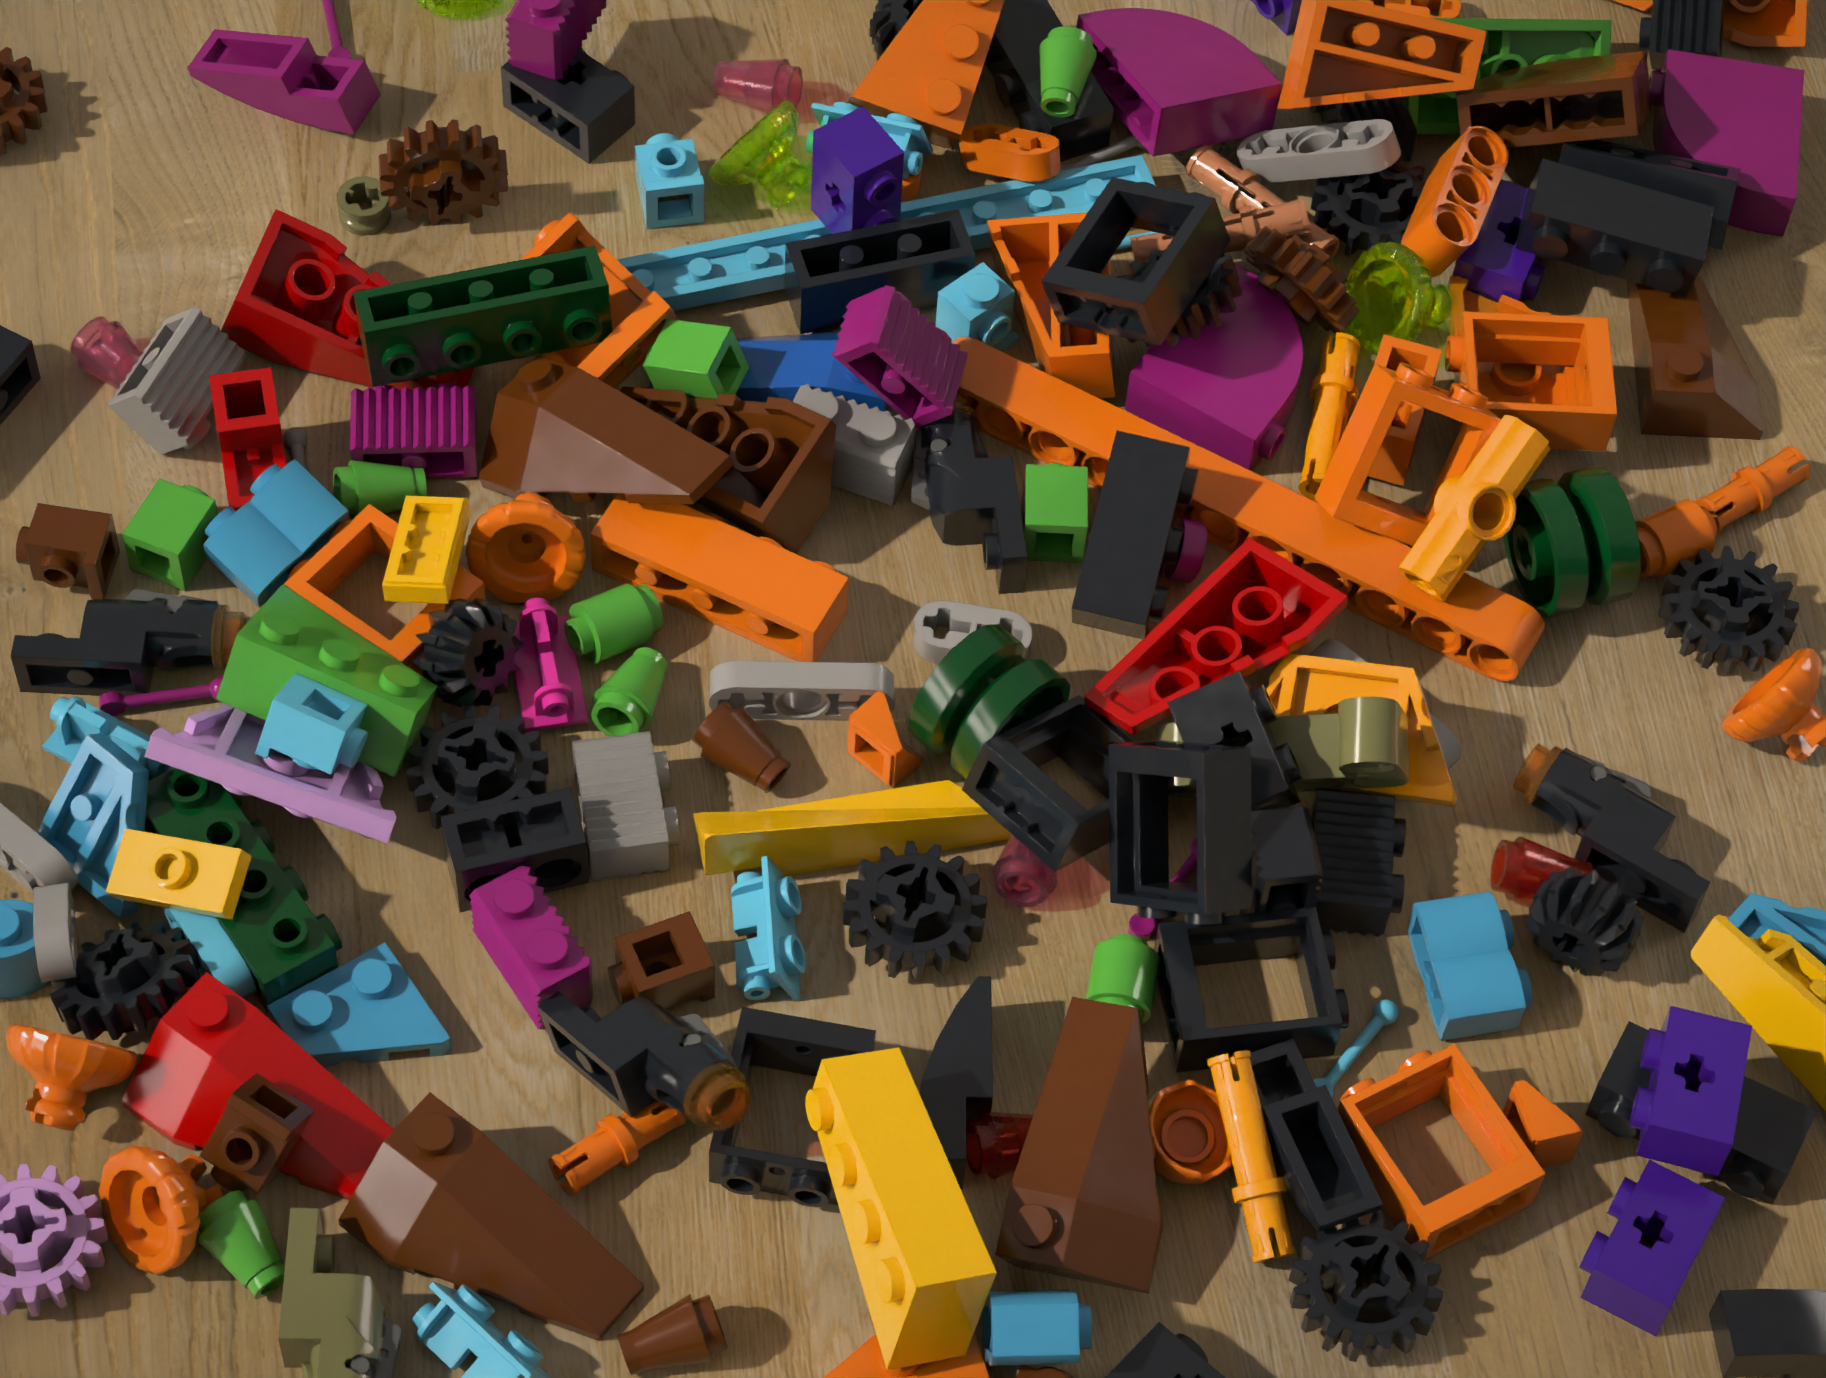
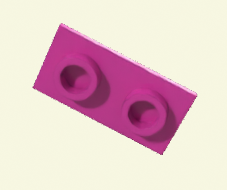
(549, 673)

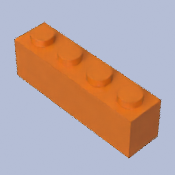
(722, 575)

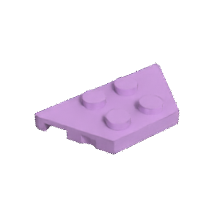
(223, 749)

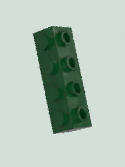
(483, 316)
(271, 921)

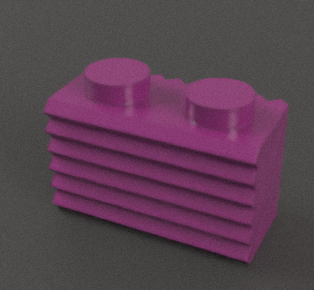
(548, 32)
(901, 355)
(416, 428)
(530, 942)

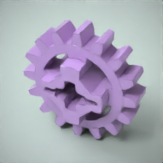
(59, 1242)

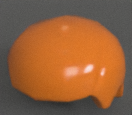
(1188, 1133)

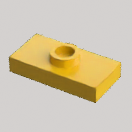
(426, 549)
(178, 874)

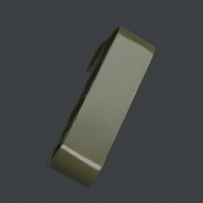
(1338, 751)

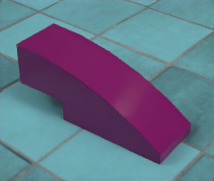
(287, 79)

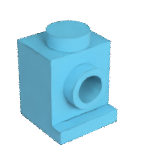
(669, 169)
(978, 308)
(314, 726)

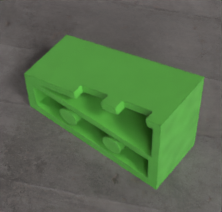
(299, 638)

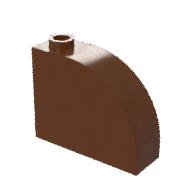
(1561, 100)

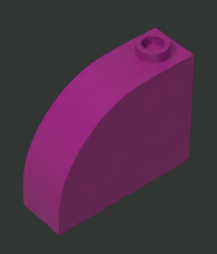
(1179, 79)
(1734, 118)
(1229, 385)

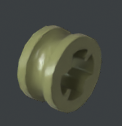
(350, 213)

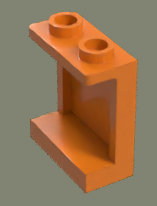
(635, 311)

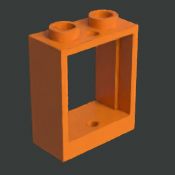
(1544, 341)
(1363, 436)
(346, 550)
(1471, 1208)

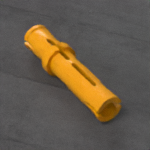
(1333, 397)
(1251, 1157)

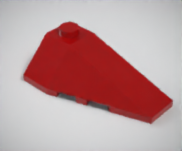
(302, 308)
(1234, 621)
(214, 1046)

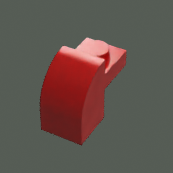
(246, 429)

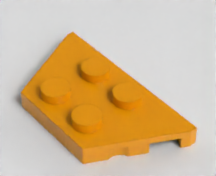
(1318, 683)

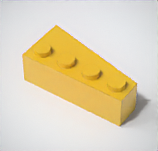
(900, 1208)

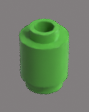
(613, 622)
(1124, 973)

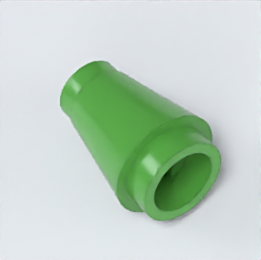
(1064, 69)
(377, 485)
(630, 694)
(242, 1242)

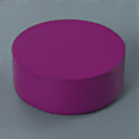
(1191, 551)

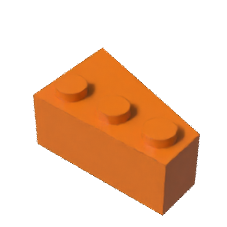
(1374, 52)
(933, 67)
(1022, 256)

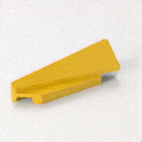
(844, 829)
(1776, 991)

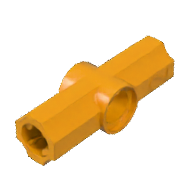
(1458, 533)

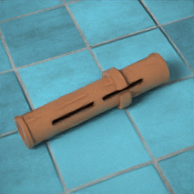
(1244, 188)
(1287, 218)

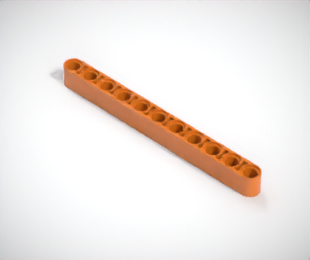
(1073, 428)

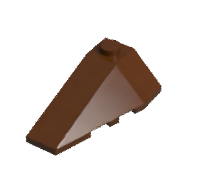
(777, 454)

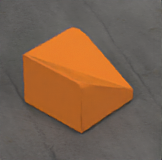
(877, 744)
(1542, 1125)

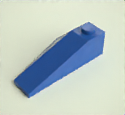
(788, 361)

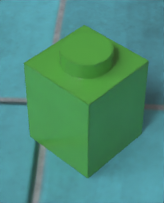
(696, 359)
(1055, 512)
(169, 533)

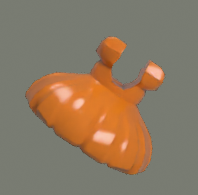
(526, 550)
(1783, 706)
(65, 1071)
(154, 1206)

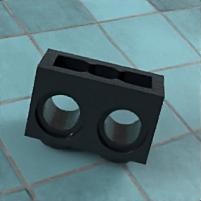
(523, 832)

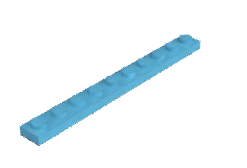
(756, 260)

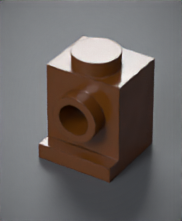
(70, 548)
(663, 964)
(270, 1125)

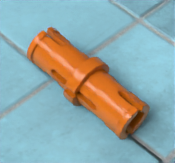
(1755, 488)
(613, 1144)

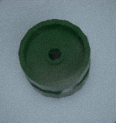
(1573, 542)
(980, 693)

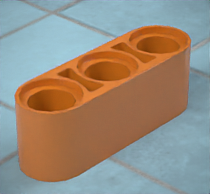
(1456, 198)

